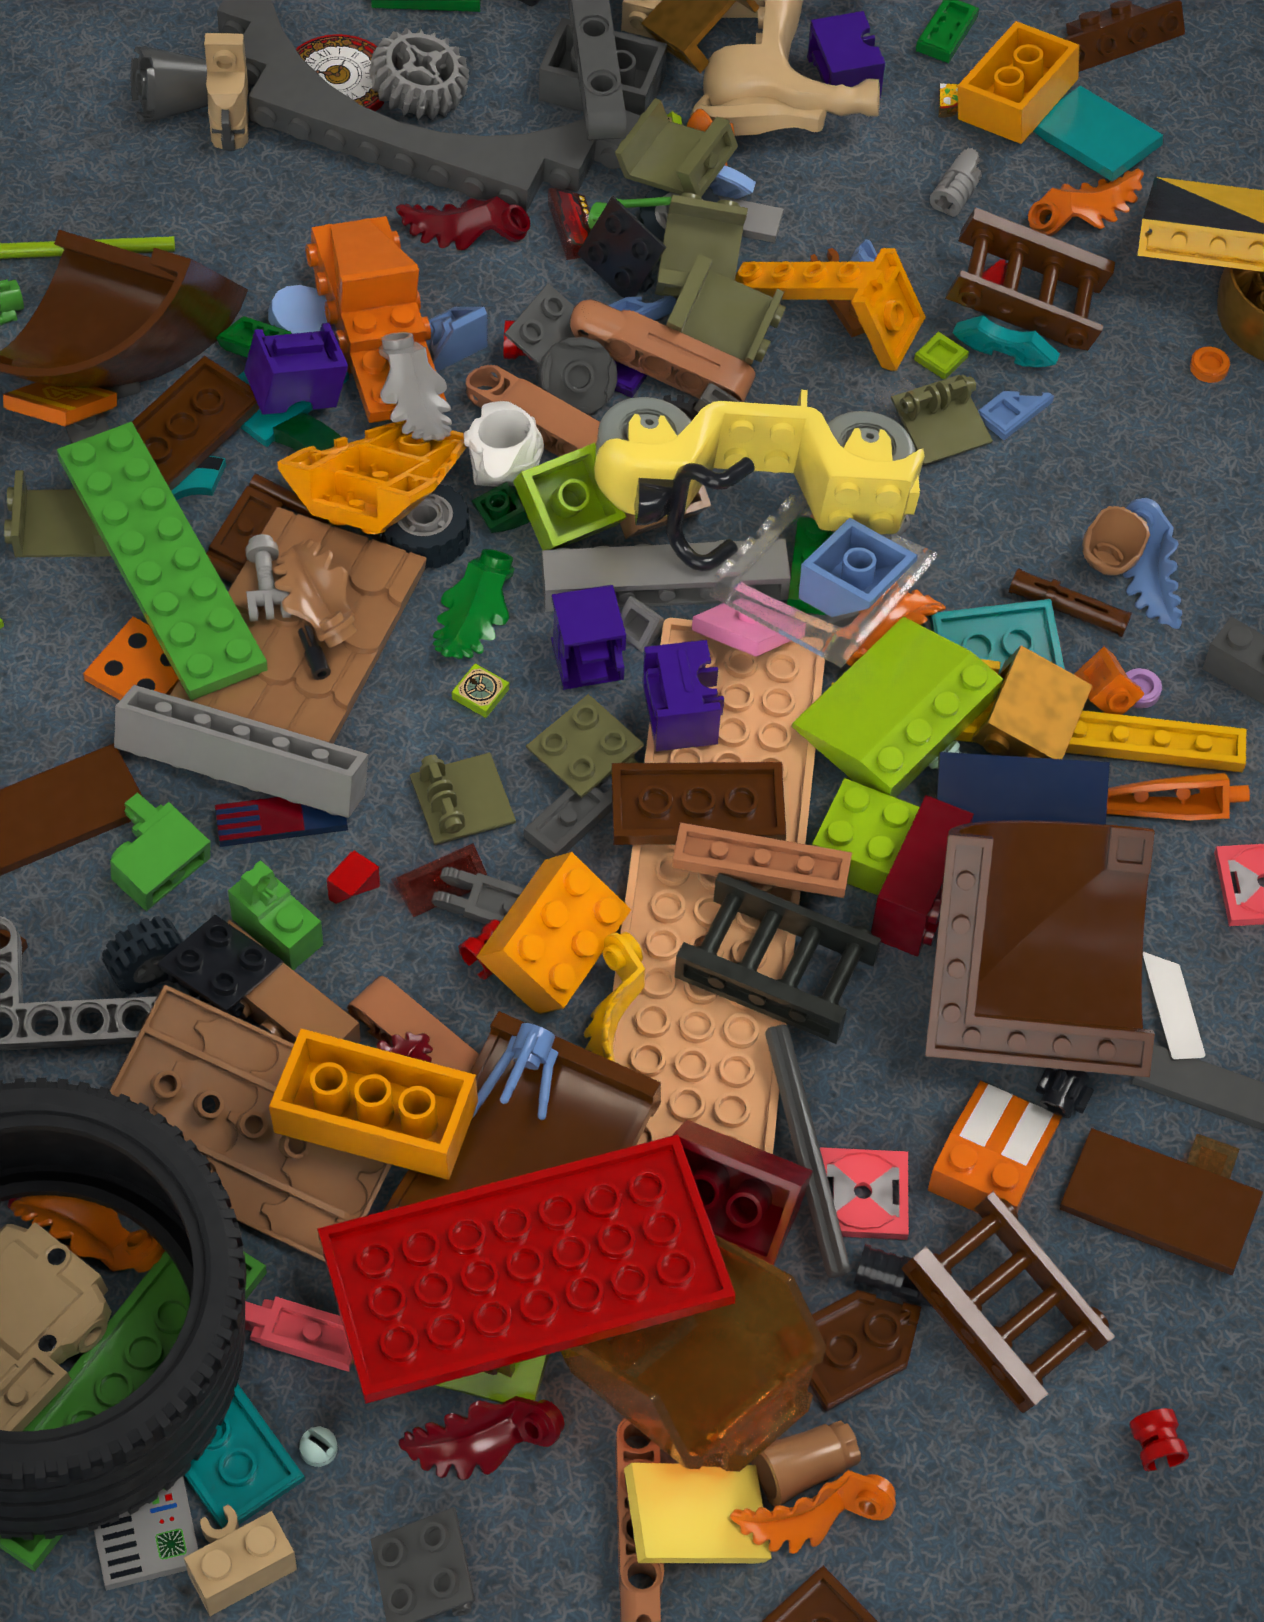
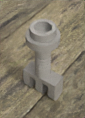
(262, 552)

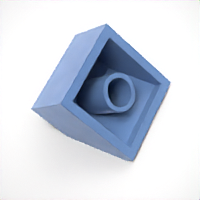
(852, 569)

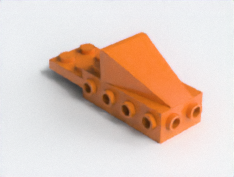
(368, 295)

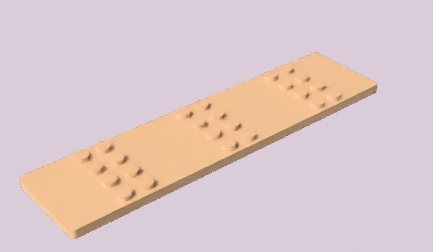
(692, 1041)

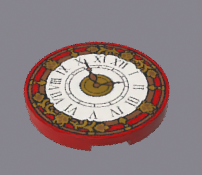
(344, 65)

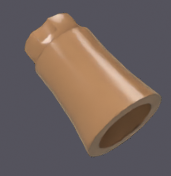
(806, 1460)

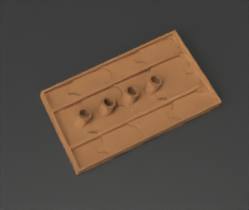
(287, 694)
(271, 1178)

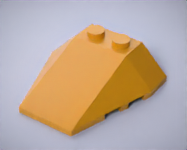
(372, 478)

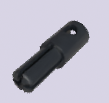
(314, 655)

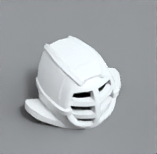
(502, 444)

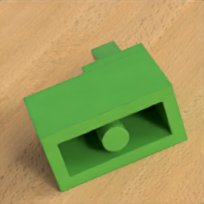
(161, 856)
(274, 916)

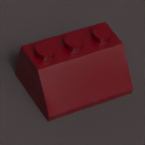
(744, 1190)

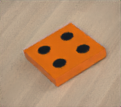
(131, 660)

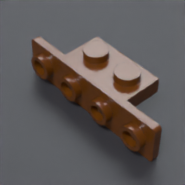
(1123, 30)

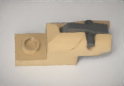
(227, 90)

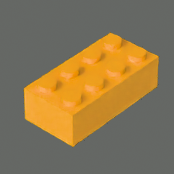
(374, 1103)

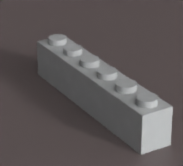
(656, 573)
(241, 751)

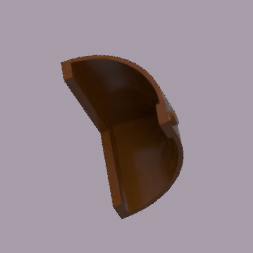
(120, 317)
(1043, 947)

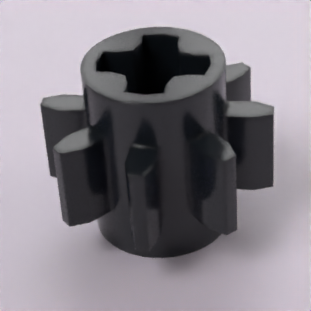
(1064, 1091)

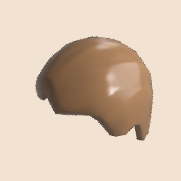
(1115, 540)

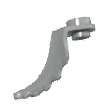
(414, 388)

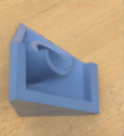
(457, 335)

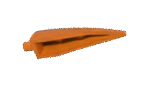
(1210, 803)

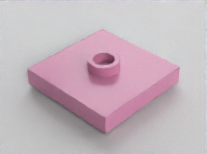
(737, 630)

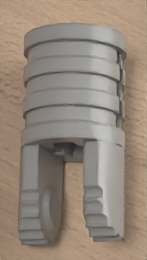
(957, 183)

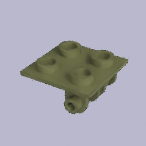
(942, 418)
(585, 745)
(461, 797)

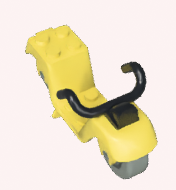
(847, 468)

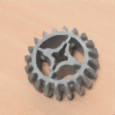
(417, 82)

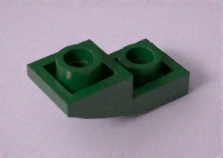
(304, 432)
(501, 509)

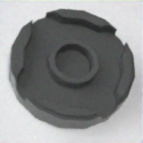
(579, 373)

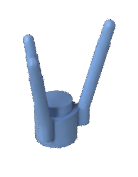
(527, 1050)

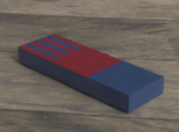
(272, 820)

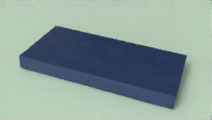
(1024, 787)

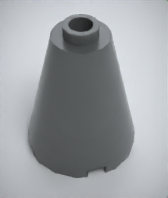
(167, 83)

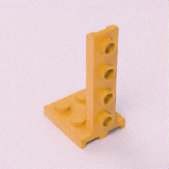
(877, 290)

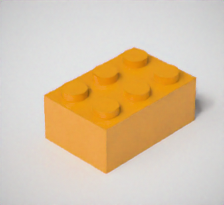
(1018, 82)
(553, 933)

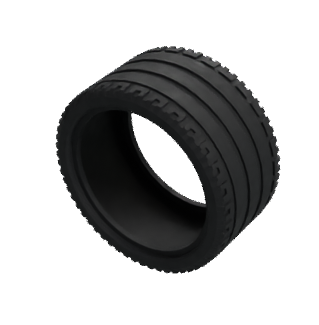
(126, 1159)

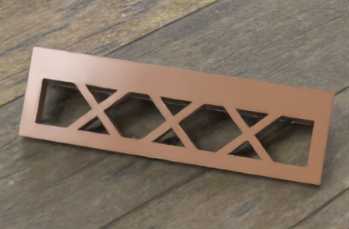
(762, 860)

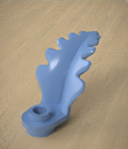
(1155, 567)

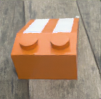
(993, 1149)

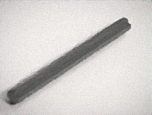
(807, 1151)

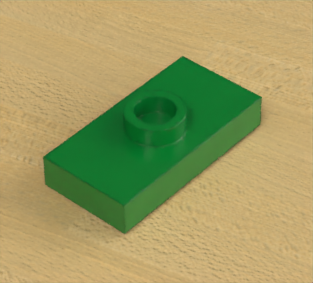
(947, 29)
(239, 335)

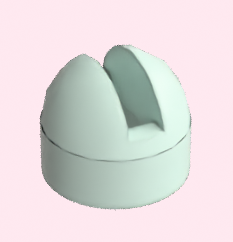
(312, 1452)

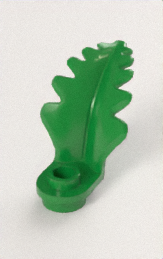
(474, 606)

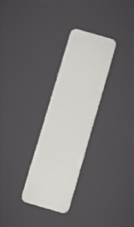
(1174, 1008)

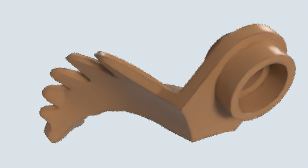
(316, 591)

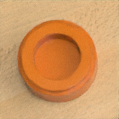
(1209, 364)

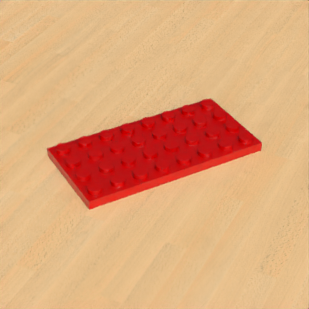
(523, 1268)

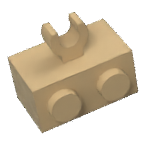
(239, 1560)

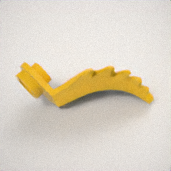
(624, 956)

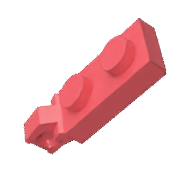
(299, 1331)

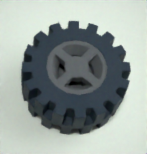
(135, 954)

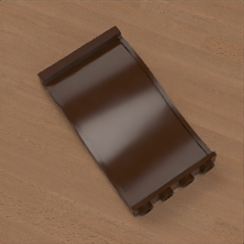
(590, 1112)

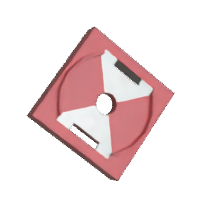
(1248, 866)
(874, 1169)

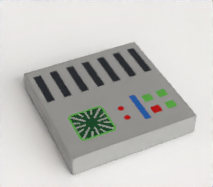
(148, 1541)

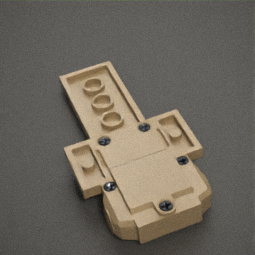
(47, 1313)

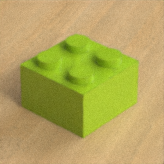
(566, 499)
(869, 827)

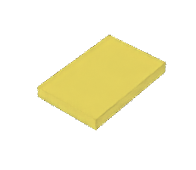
(687, 1513)

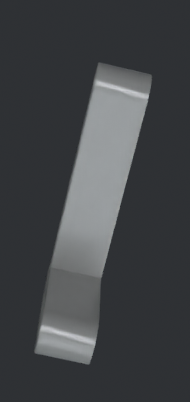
(68, 1012)

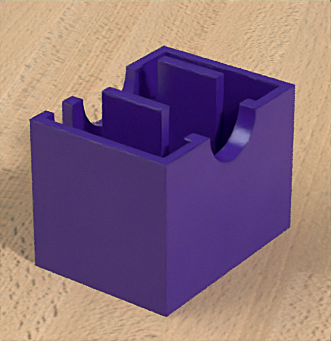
(842, 52)
(295, 369)
(588, 637)
(678, 695)

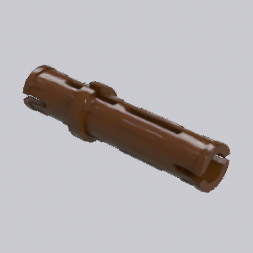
(1070, 602)

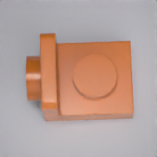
(1111, 688)

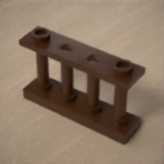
(1041, 254)
(963, 1308)

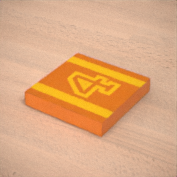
(58, 403)

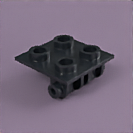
(622, 250)
(219, 965)

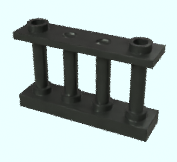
(764, 994)

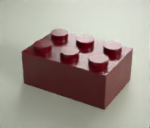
(912, 892)

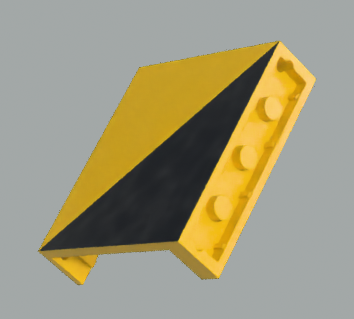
(1204, 224)

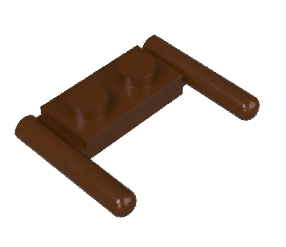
(248, 520)

